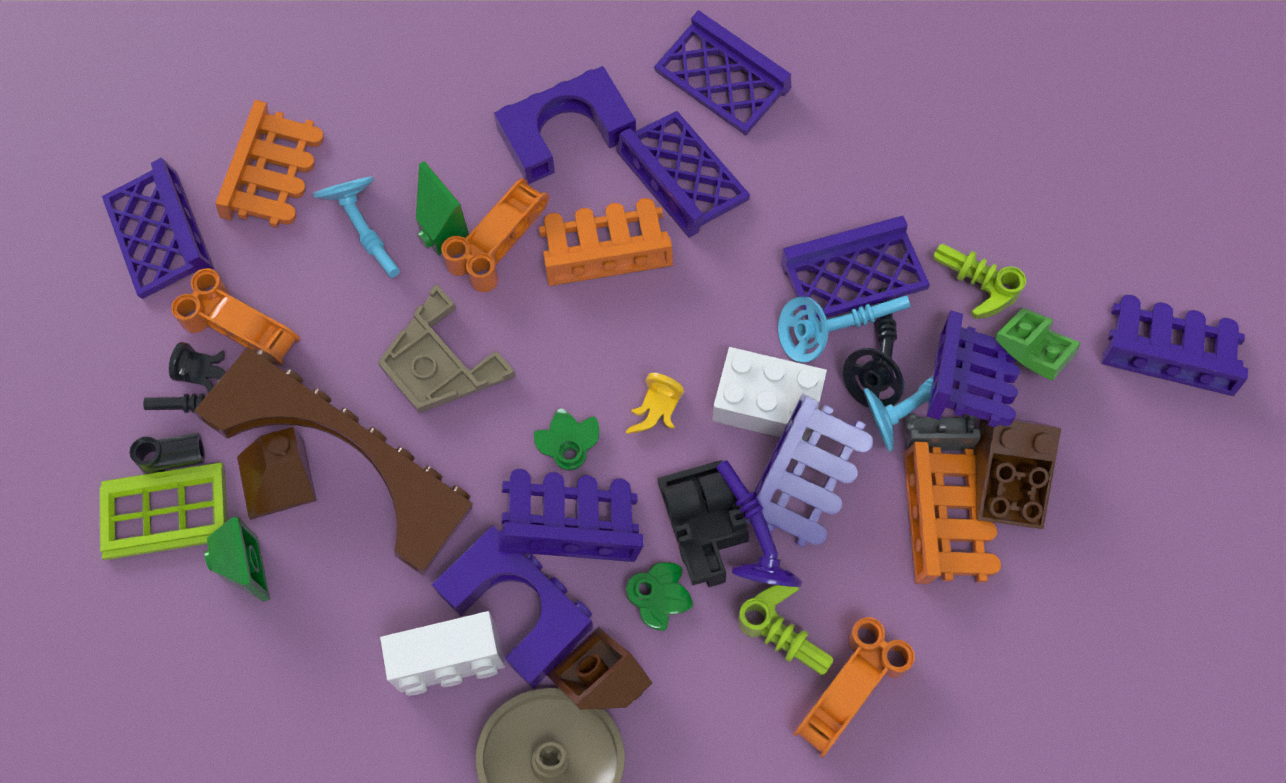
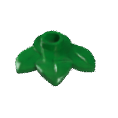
(566, 436)
(664, 594)

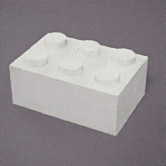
(763, 391)
(442, 653)

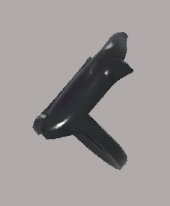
(194, 367)

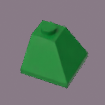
(437, 211)
(237, 558)

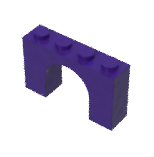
(588, 94)
(560, 622)

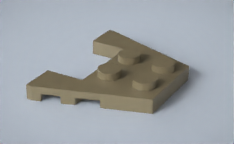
(428, 369)

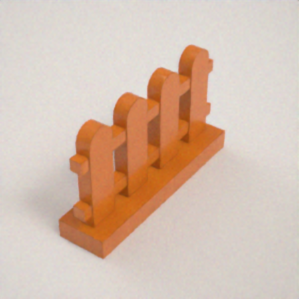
(252, 147)
(605, 258)
(928, 531)

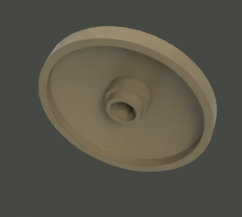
(549, 740)

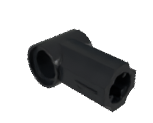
(170, 452)

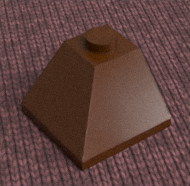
(276, 473)
(600, 674)

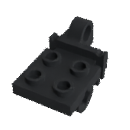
(703, 520)

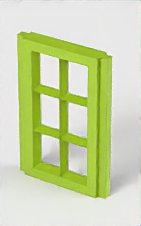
(154, 482)

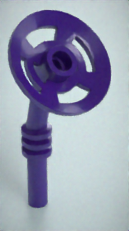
(768, 567)

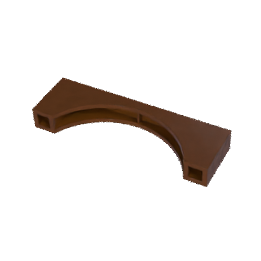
(262, 395)

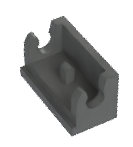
(947, 433)

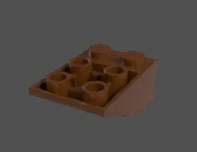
(1015, 472)

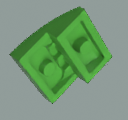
(1033, 344)

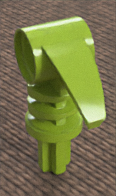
(987, 276)
(778, 633)

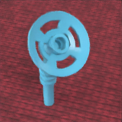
(346, 196)
(819, 330)
(888, 415)

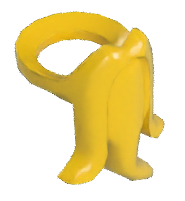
(660, 400)

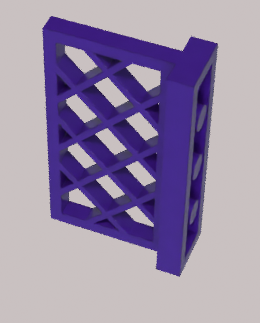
(743, 58)
(659, 178)
(176, 212)
(852, 244)

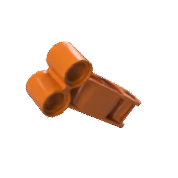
(494, 235)
(231, 317)
(853, 685)

